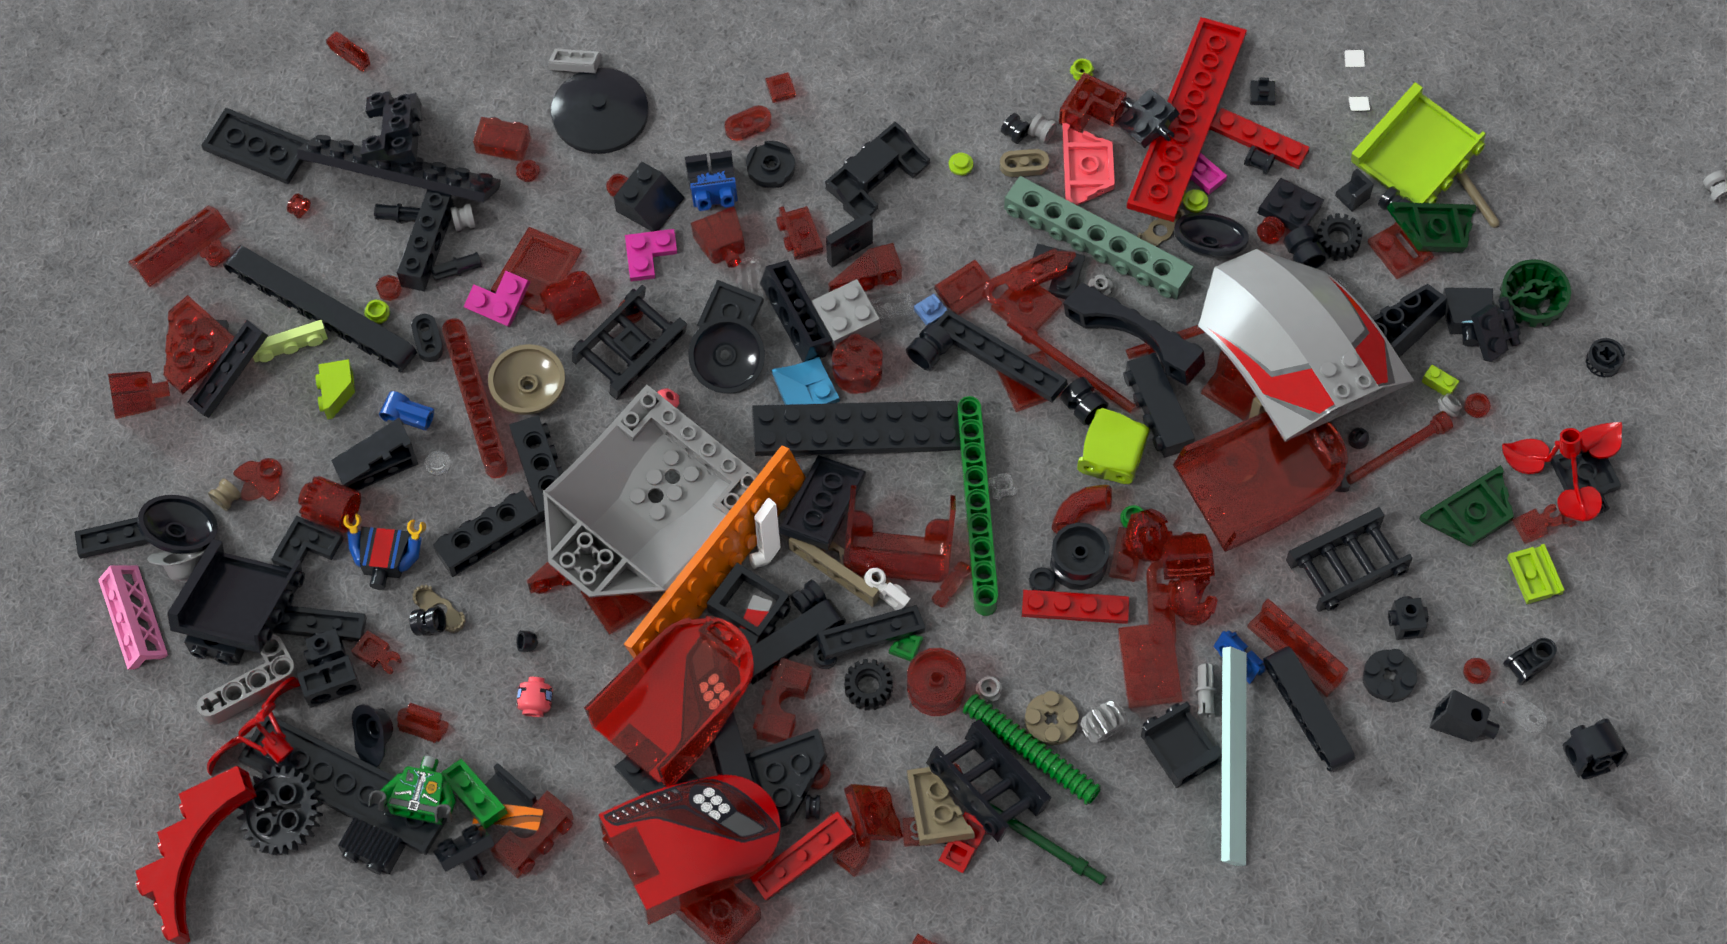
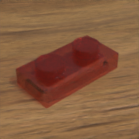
(1124, 562)

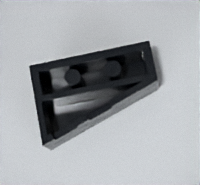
(376, 457)

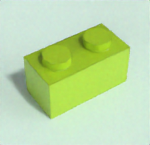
(1440, 380)

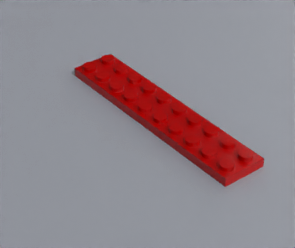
(1196, 97)

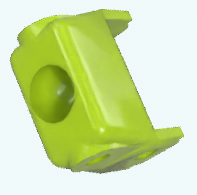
(1113, 447)

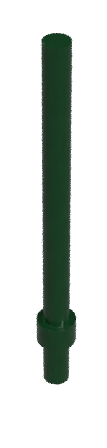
(1079, 865)

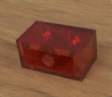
(502, 138)

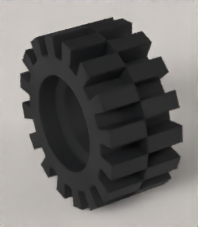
(1344, 225)
(873, 670)

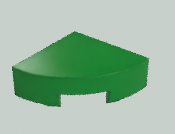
(907, 647)

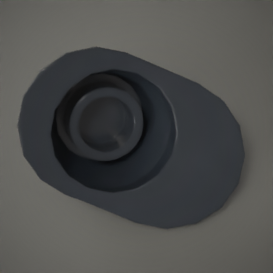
(371, 732)

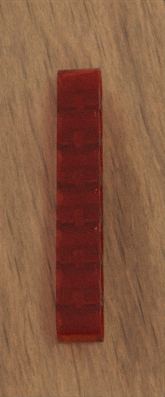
(475, 408)

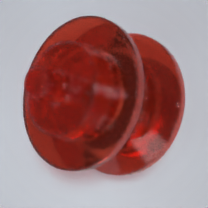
(1271, 230)

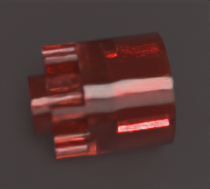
(329, 503)

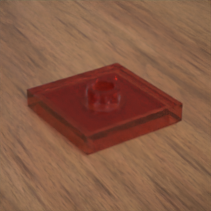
(1029, 308)

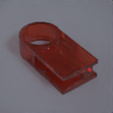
(348, 51)

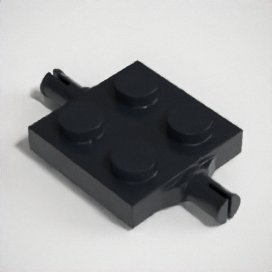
(1148, 118)
(1590, 471)

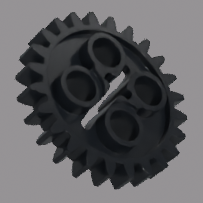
(281, 834)

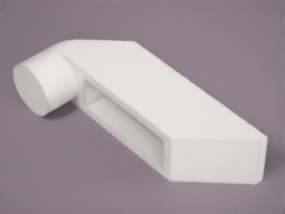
(767, 535)

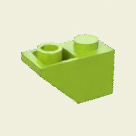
(336, 386)

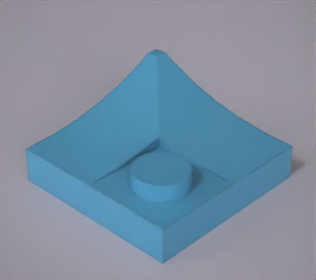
(805, 383)

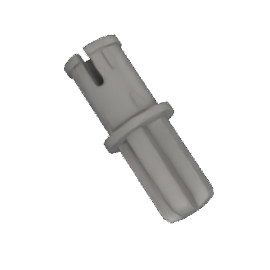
(1206, 690)

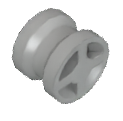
(1042, 128)
(463, 217)

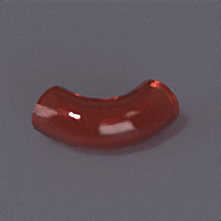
(1081, 504)

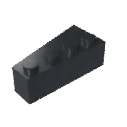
(1411, 317)

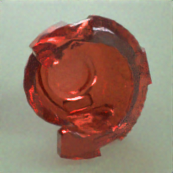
(1185, 599)

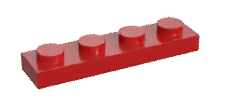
(1265, 139)
(1075, 606)
(802, 855)

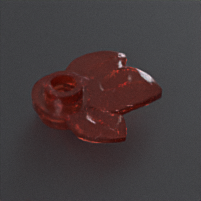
(257, 482)

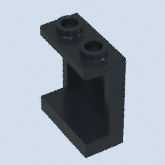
(1180, 744)

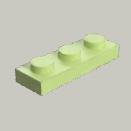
(291, 340)

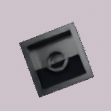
(647, 198)

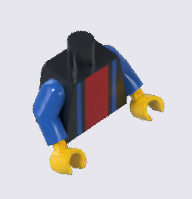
(383, 551)

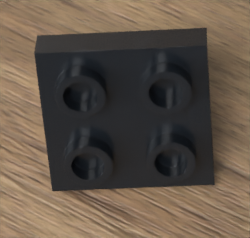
(465, 851)

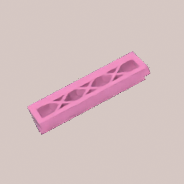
(125, 615)

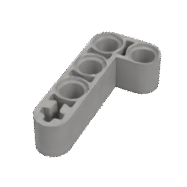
(246, 684)

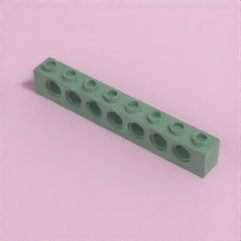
(1091, 226)

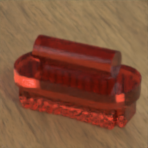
(422, 722)

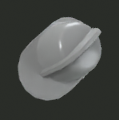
(176, 565)

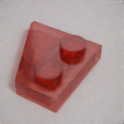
(617, 610)

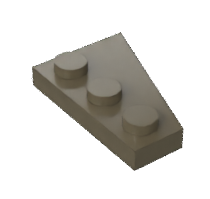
(934, 810)

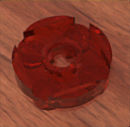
(1137, 537)

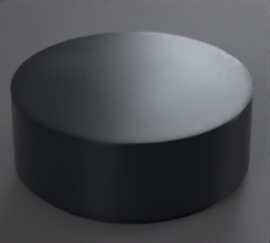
(1042, 579)

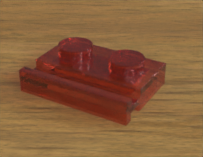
(963, 287)

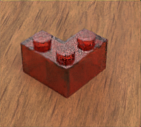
(1092, 99)

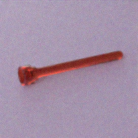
(1439, 424)

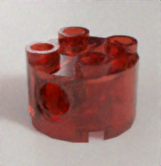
(857, 364)

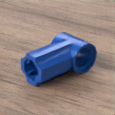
(409, 412)

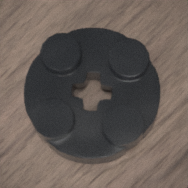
(774, 176)
(1394, 661)

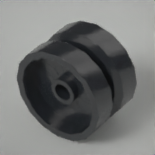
(1079, 556)

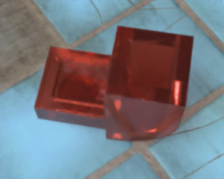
(853, 853)

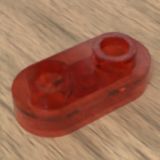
(746, 122)

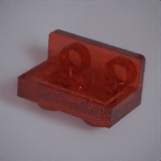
(799, 232)
(570, 296)

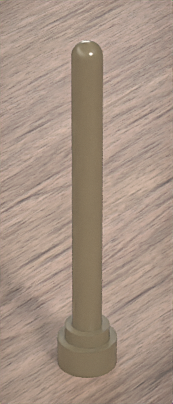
(1478, 199)

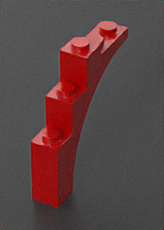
(181, 843)

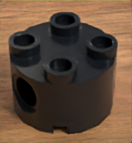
(1594, 749)

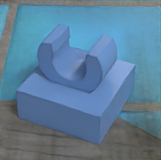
(930, 309)

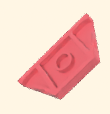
(1086, 165)

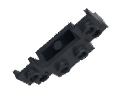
(399, 128)
(871, 166)

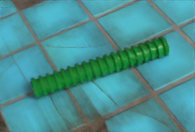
(1032, 749)

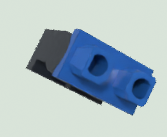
(714, 188)

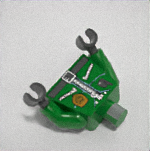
(417, 794)

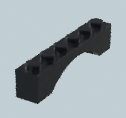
(1095, 310)

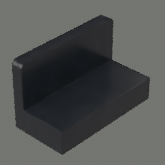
(509, 789)

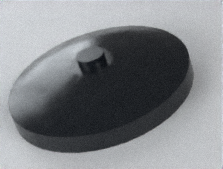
(599, 111)

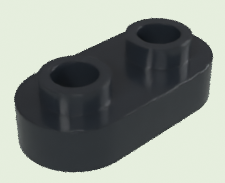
(427, 339)

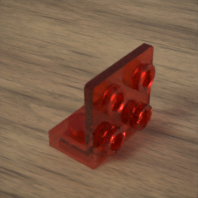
(1229, 388)

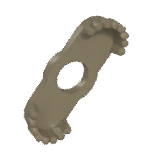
(1155, 240)
(426, 598)

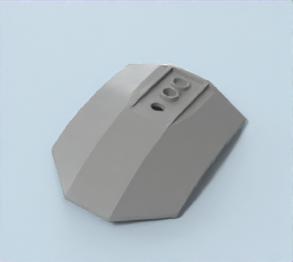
(599, 511)

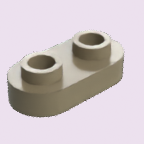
(1023, 160)

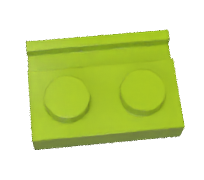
(1535, 574)

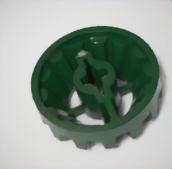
(1540, 283)

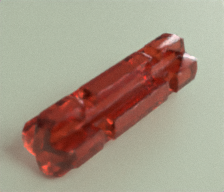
(951, 584)

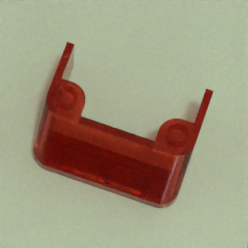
(896, 554)

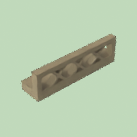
(835, 569)

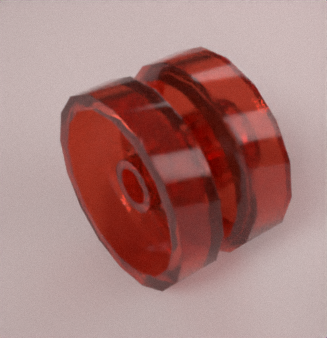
(936, 681)

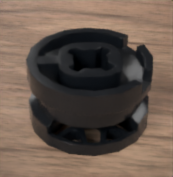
(1605, 356)

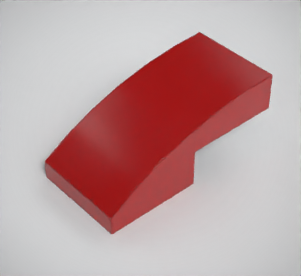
(959, 853)

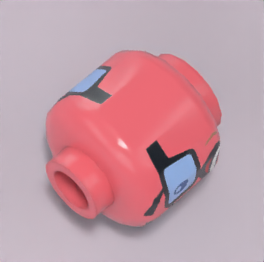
(534, 697)

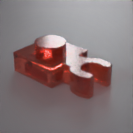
(1533, 525)
(374, 651)

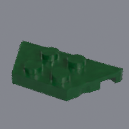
(1434, 225)
(1473, 510)

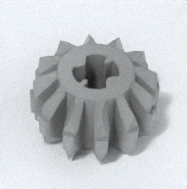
(1104, 722)

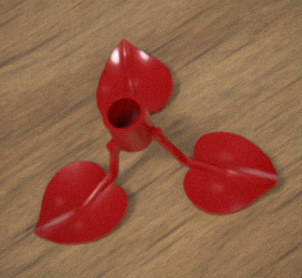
(1600, 440)
(273, 743)

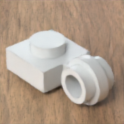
(891, 594)

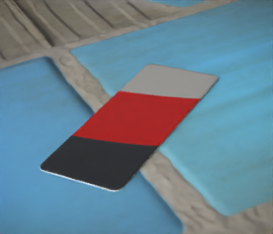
(755, 614)

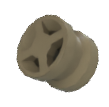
(224, 494)

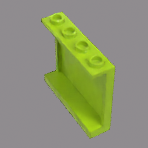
(1417, 148)

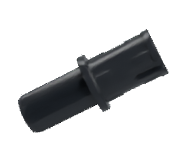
(395, 212)
(456, 266)

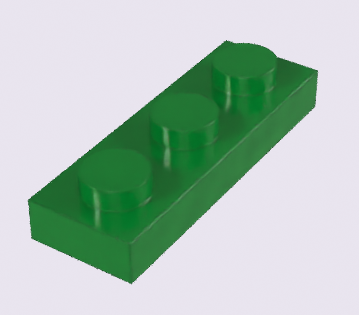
(474, 794)

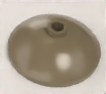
(522, 367)

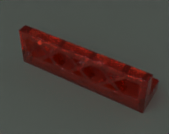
(179, 245)
(1280, 630)

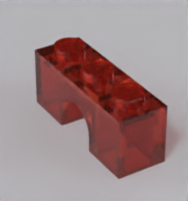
(788, 680)
(519, 853)

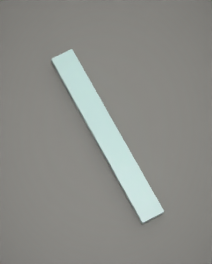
(1233, 756)

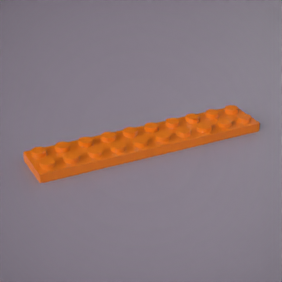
(721, 551)

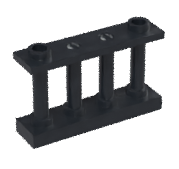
(639, 364)
(1348, 535)
(1009, 769)

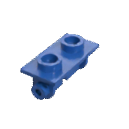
(1254, 663)

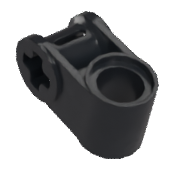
(1527, 663)

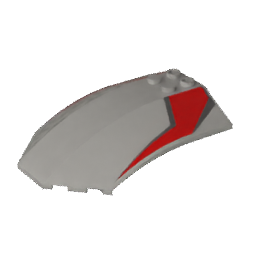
(1298, 340)

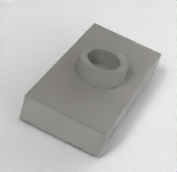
(574, 60)

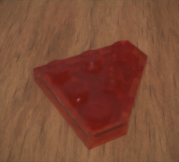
(192, 344)

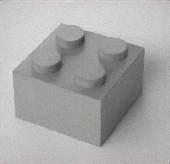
(847, 313)

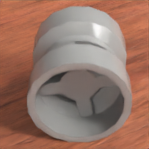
(1717, 185)

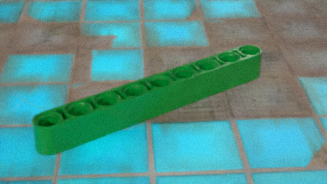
(977, 516)

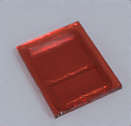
(542, 262)

